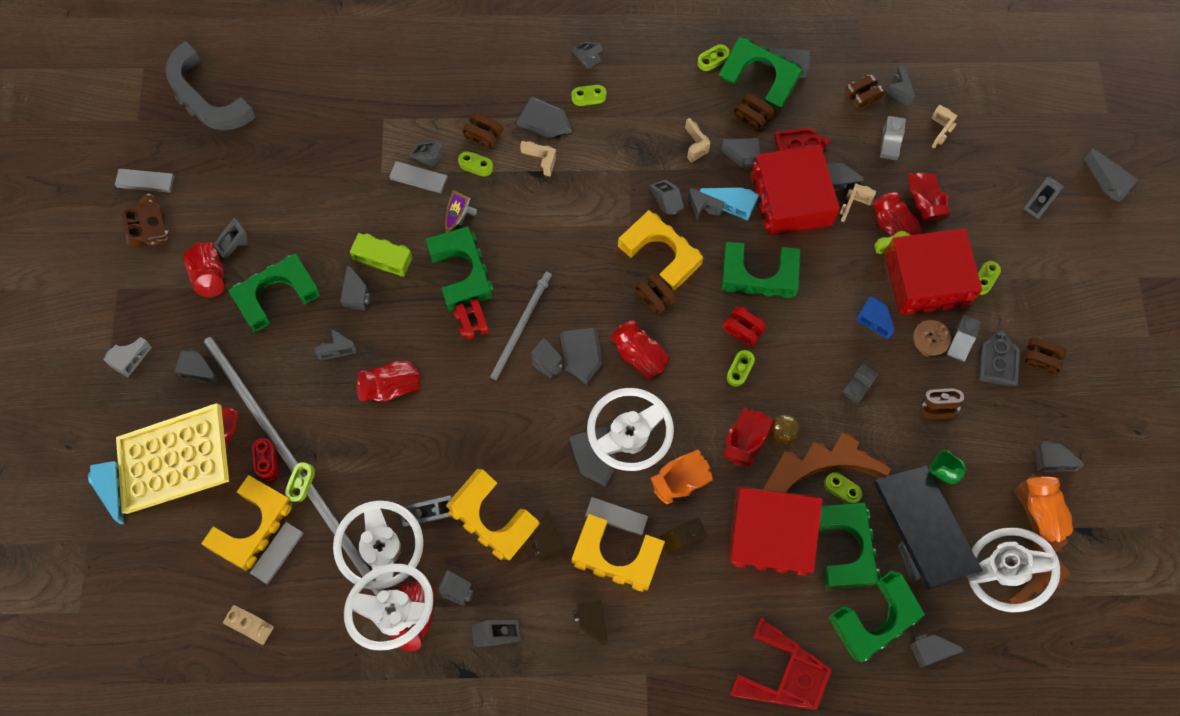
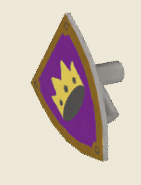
(457, 210)

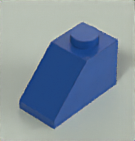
(876, 317)

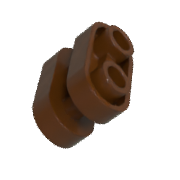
(864, 92)
(753, 111)
(482, 130)
(655, 304)
(1044, 355)
(942, 403)

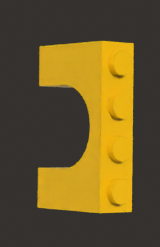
(651, 229)
(466, 507)
(244, 551)
(637, 573)

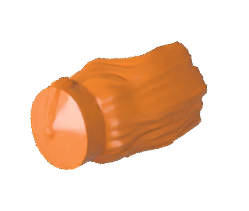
(682, 477)
(1049, 508)

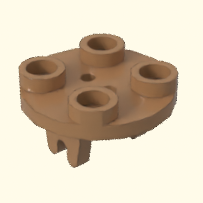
(924, 342)

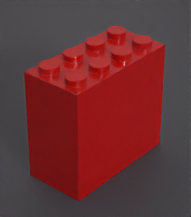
(794, 190)
(932, 271)
(774, 530)

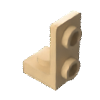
(702, 143)
(545, 152)

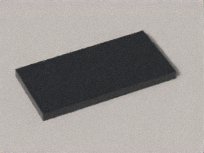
(927, 527)

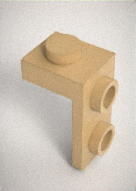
(947, 119)
(860, 193)
(248, 624)

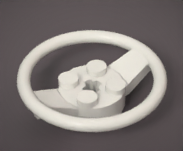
(640, 424)
(377, 533)
(1026, 563)
(381, 609)

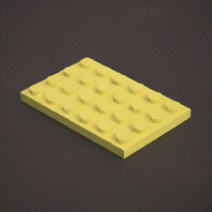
(172, 459)

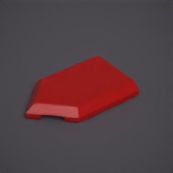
(799, 138)

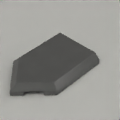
(544, 119)
(581, 353)
(999, 361)
(588, 462)

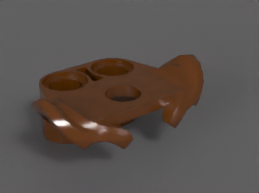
(147, 208)

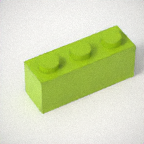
(381, 254)

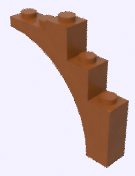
(819, 459)
(1039, 580)

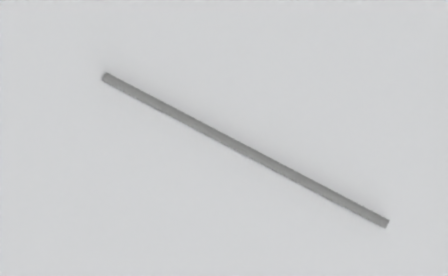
(286, 454)

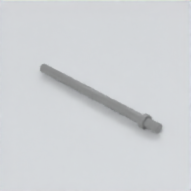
(542, 284)

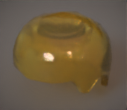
(785, 429)

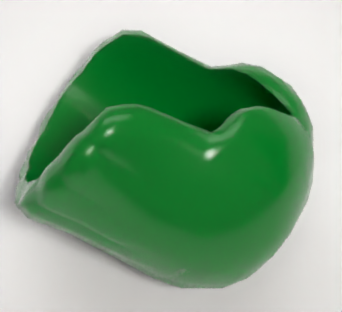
(947, 467)

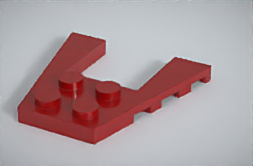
(803, 678)

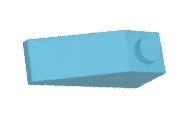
(737, 200)
(105, 481)

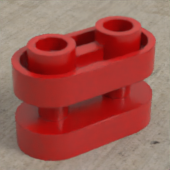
(744, 326)
(466, 328)
(265, 460)

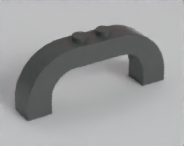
(220, 118)

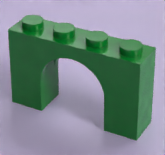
(747, 52)
(461, 244)
(287, 271)
(736, 277)
(855, 520)
(902, 613)

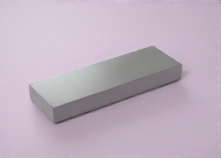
(418, 177)
(144, 180)
(618, 516)
(276, 553)

